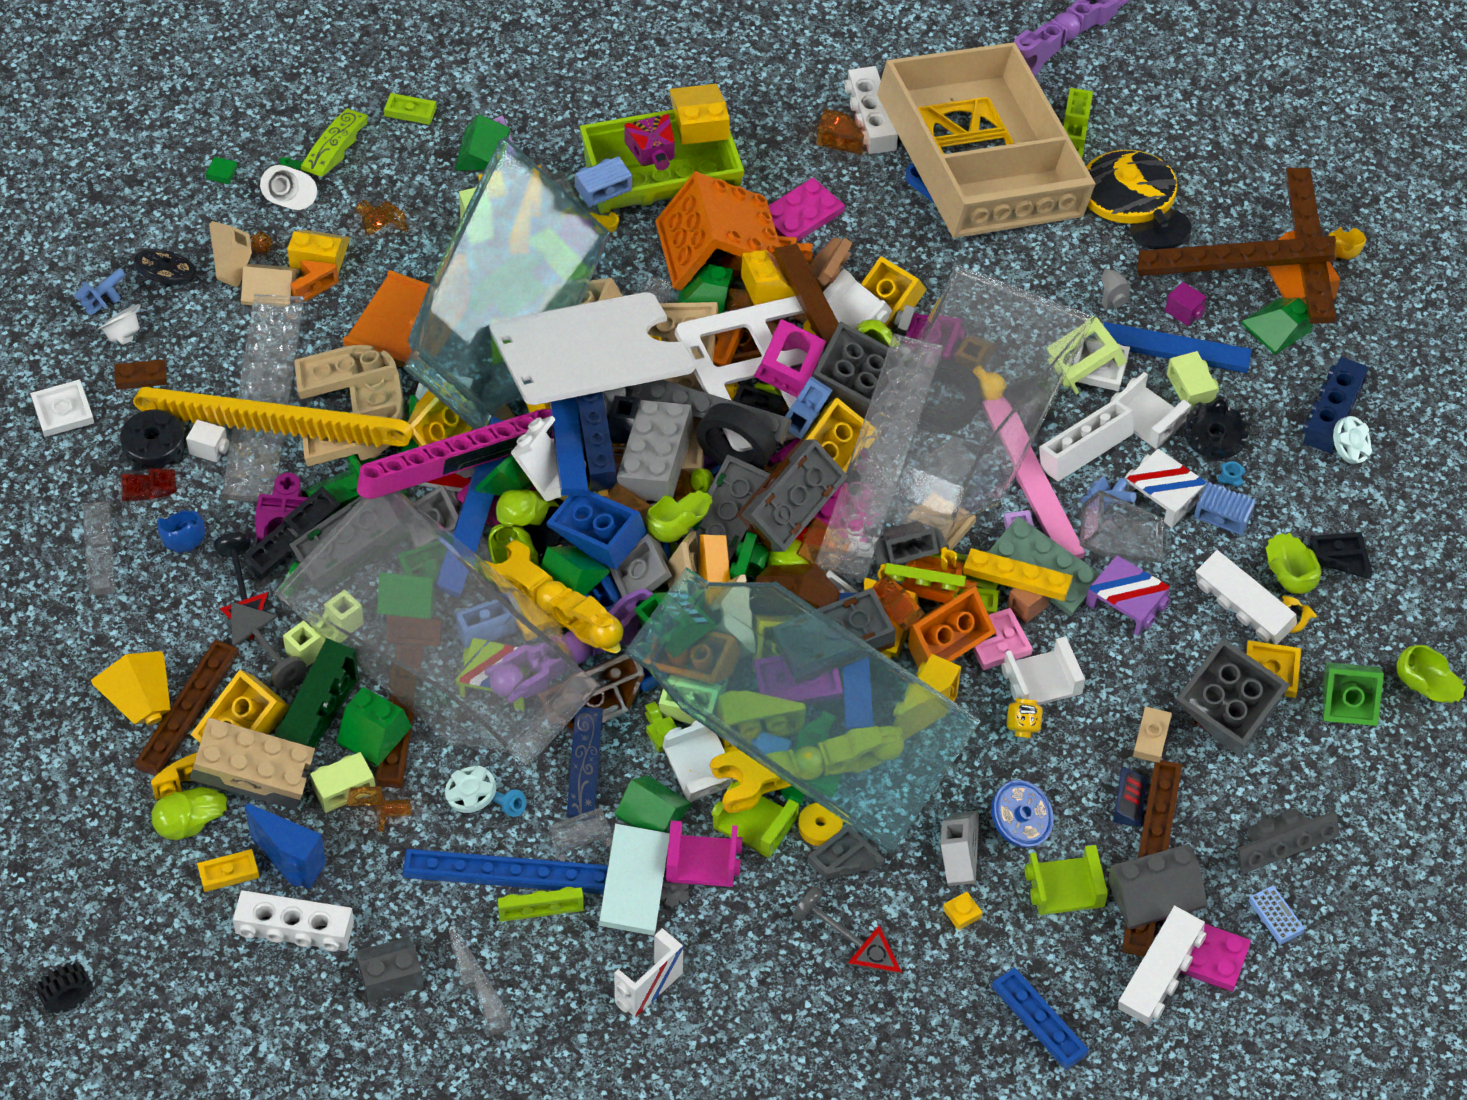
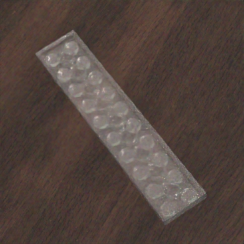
(265, 377)
(879, 457)

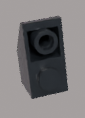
(622, 418)

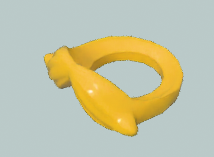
(1307, 612)

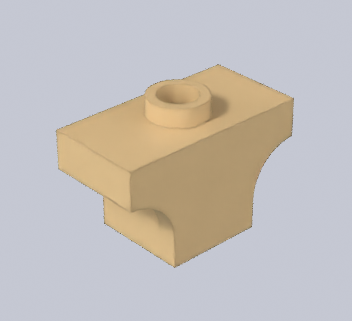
(1152, 734)

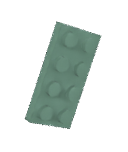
(1031, 546)

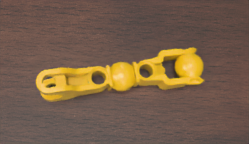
(575, 611)
(751, 775)

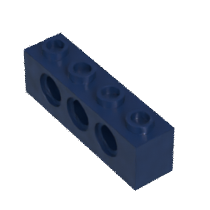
(1336, 402)
(596, 441)

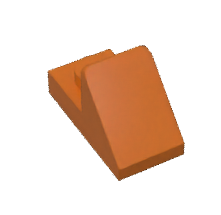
(316, 279)

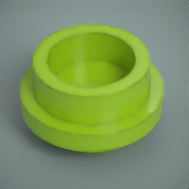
(701, 480)

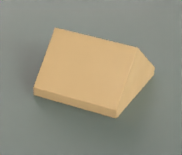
(266, 280)

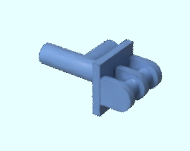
(91, 297)
(1117, 491)

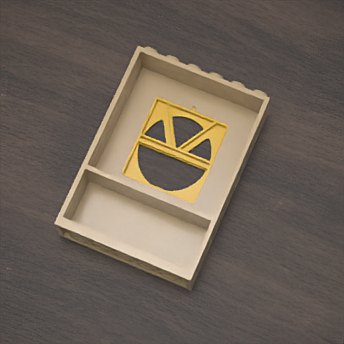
(991, 188)

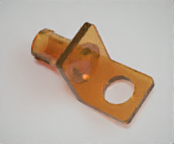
(378, 217)
(383, 807)

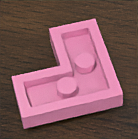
(1007, 637)

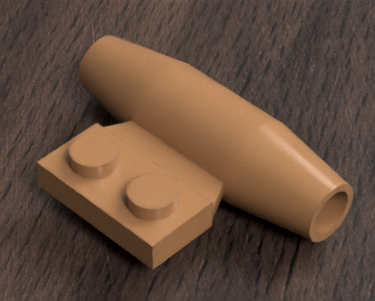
(828, 264)

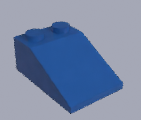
(599, 527)
(289, 846)

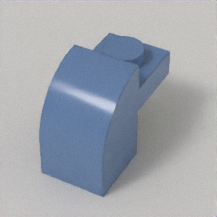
(807, 406)

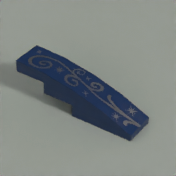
(585, 761)

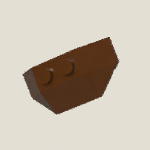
(804, 581)
(618, 684)

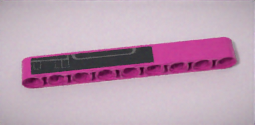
(444, 456)

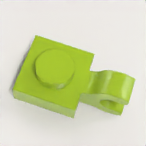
(659, 726)

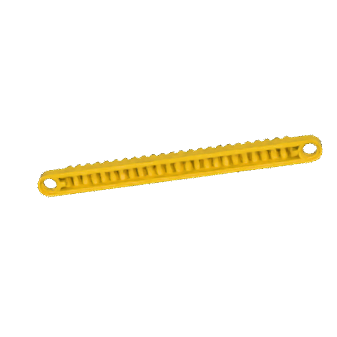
(276, 417)

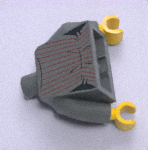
(911, 543)

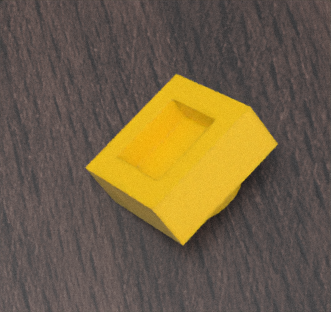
(962, 910)

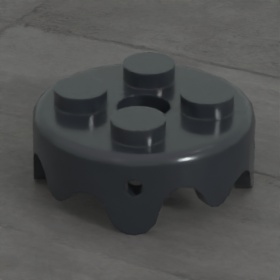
(1216, 416)
(157, 451)

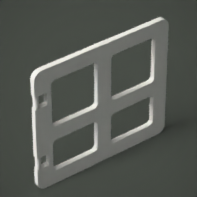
(754, 319)

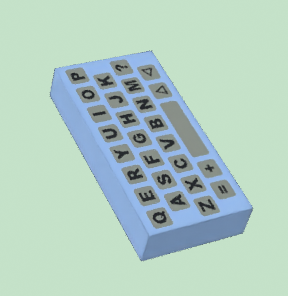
(1276, 915)

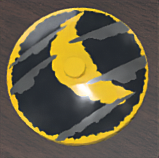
(1131, 186)

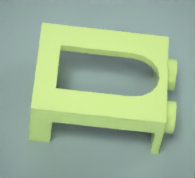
(1109, 351)

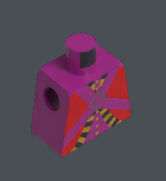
(651, 141)

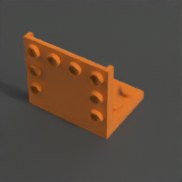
(709, 217)
(390, 317)

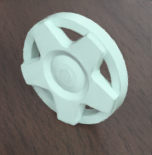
(1354, 439)
(469, 788)

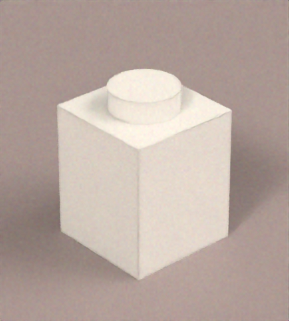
(207, 441)

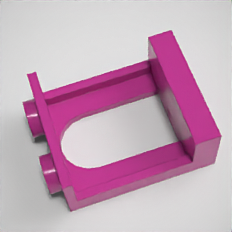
(782, 375)

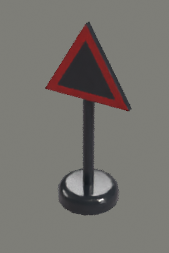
(232, 546)

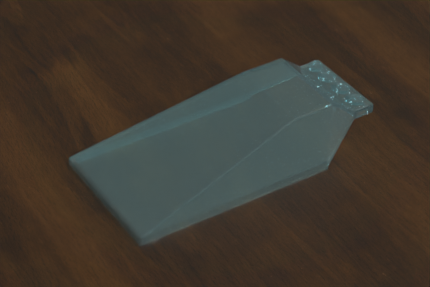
(512, 256)
(804, 699)

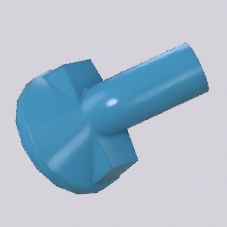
(512, 802)

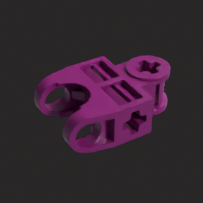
(275, 507)

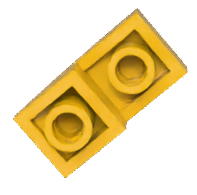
(170, 778)

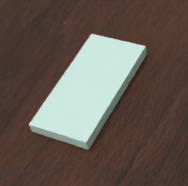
(634, 879)

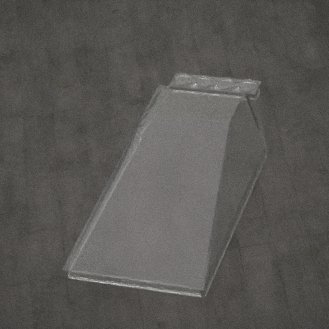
(988, 396)
(440, 629)

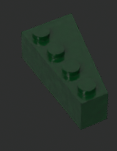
(321, 695)

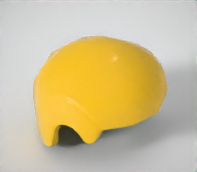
(1348, 243)

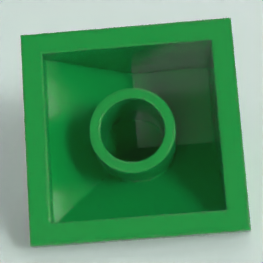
(708, 285)
(1279, 323)
(505, 477)

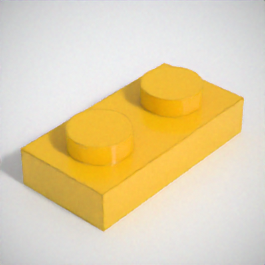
(228, 870)

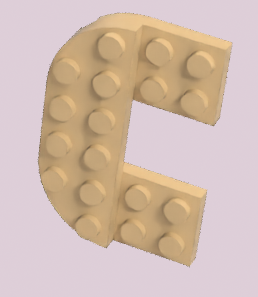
(373, 392)

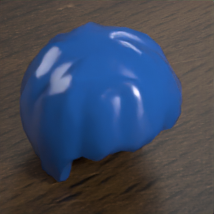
(182, 531)

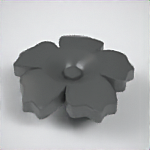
(674, 894)

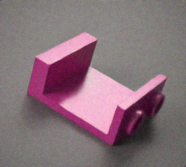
(702, 858)

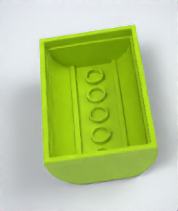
(649, 185)

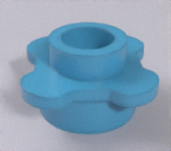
(1229, 469)

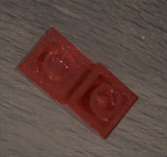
(144, 487)

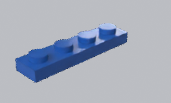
(1040, 1018)

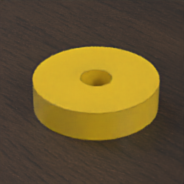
(811, 831)

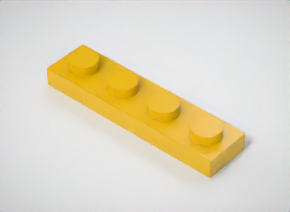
(1017, 574)

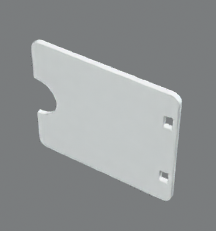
(588, 348)

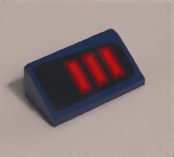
(1130, 798)

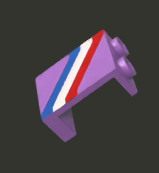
(1130, 592)

